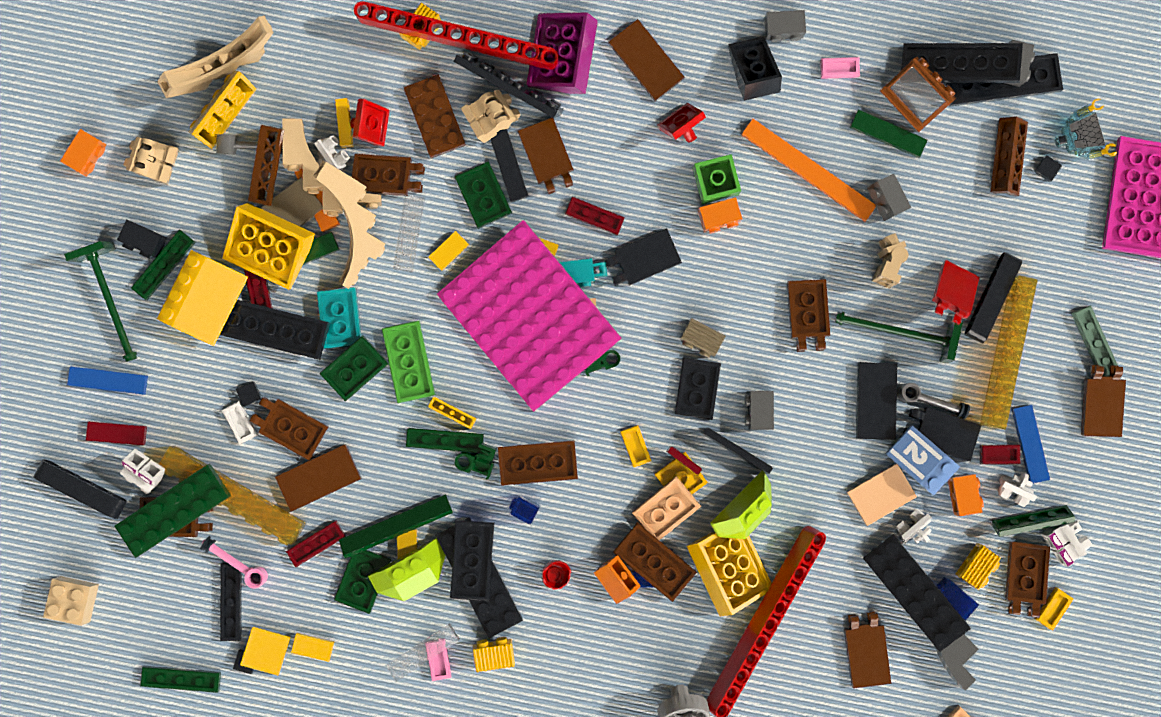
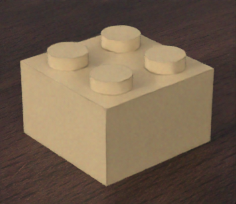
(70, 600)

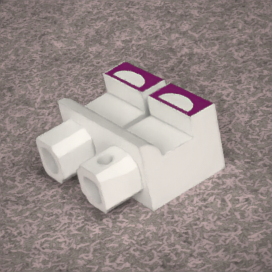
(141, 471)
(1065, 543)

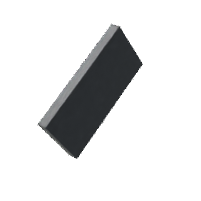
(876, 401)
(472, 560)

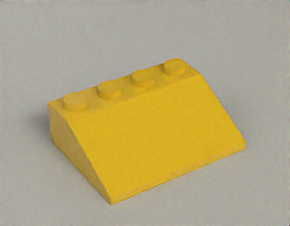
(222, 109)
(267, 245)
(202, 298)
(729, 571)

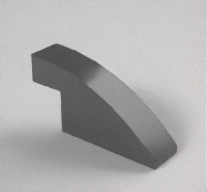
(955, 657)

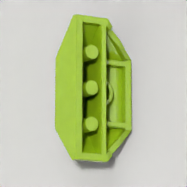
(745, 510)
(410, 572)

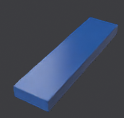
(107, 380)
(1030, 444)

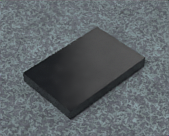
(697, 388)

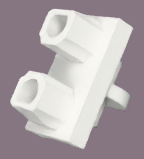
(329, 154)
(1024, 493)
(908, 532)

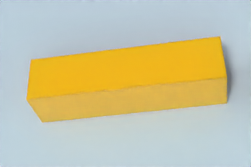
(343, 121)
(452, 412)

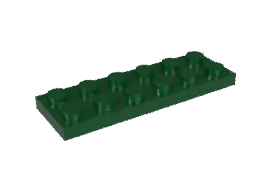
(172, 510)

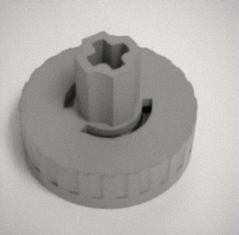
(683, 704)

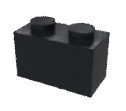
(141, 238)

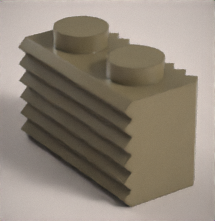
(702, 338)

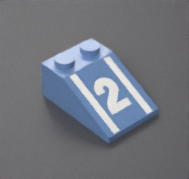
(922, 460)

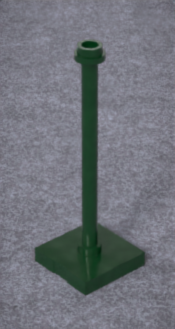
(91, 253)
(949, 341)

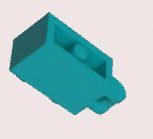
(583, 271)

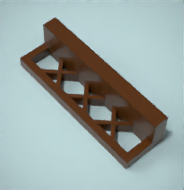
(1008, 156)
(263, 165)

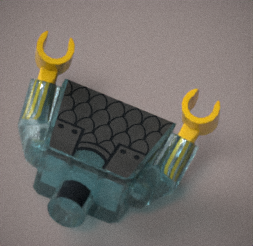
(1083, 134)

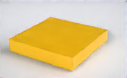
(686, 476)
(265, 650)

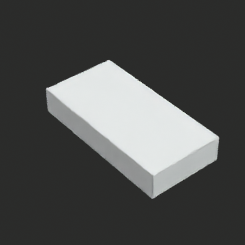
(239, 422)

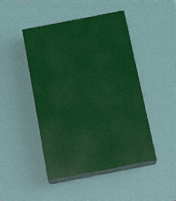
(483, 195)
(354, 368)
(355, 585)

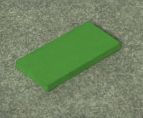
(408, 362)

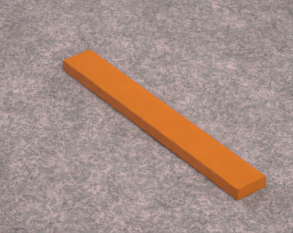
(809, 170)

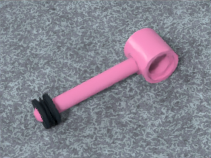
(208, 545)

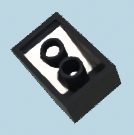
(755, 68)

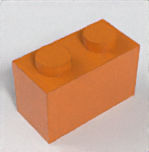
(83, 153)
(720, 215)
(965, 494)
(617, 579)

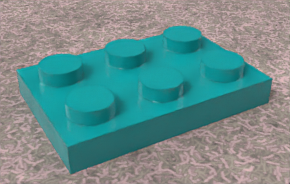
(342, 312)

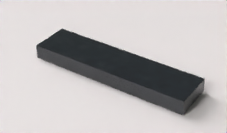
(509, 166)
(738, 451)
(230, 603)

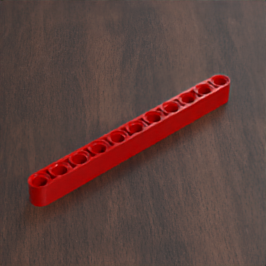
(449, 29)
(765, 621)

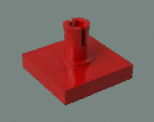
(370, 122)
(682, 122)

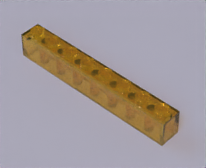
(1008, 353)
(242, 500)

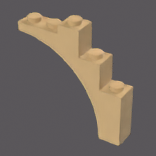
(198, 75)
(298, 156)
(359, 220)

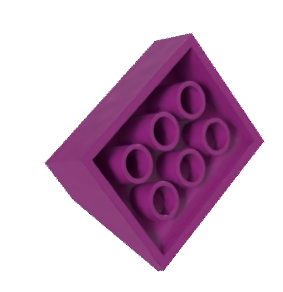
(574, 41)

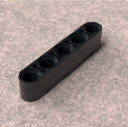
(993, 297)
(80, 489)

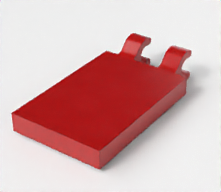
(955, 291)

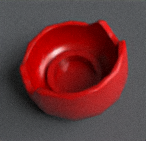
(556, 574)

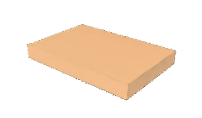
(881, 494)
(666, 508)

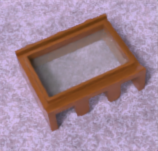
(918, 93)

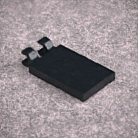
(645, 258)
(949, 433)

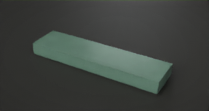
(1094, 338)

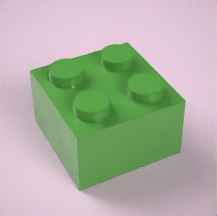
(716, 179)

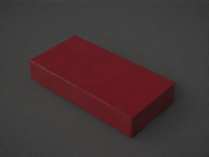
(1000, 454)
(684, 460)

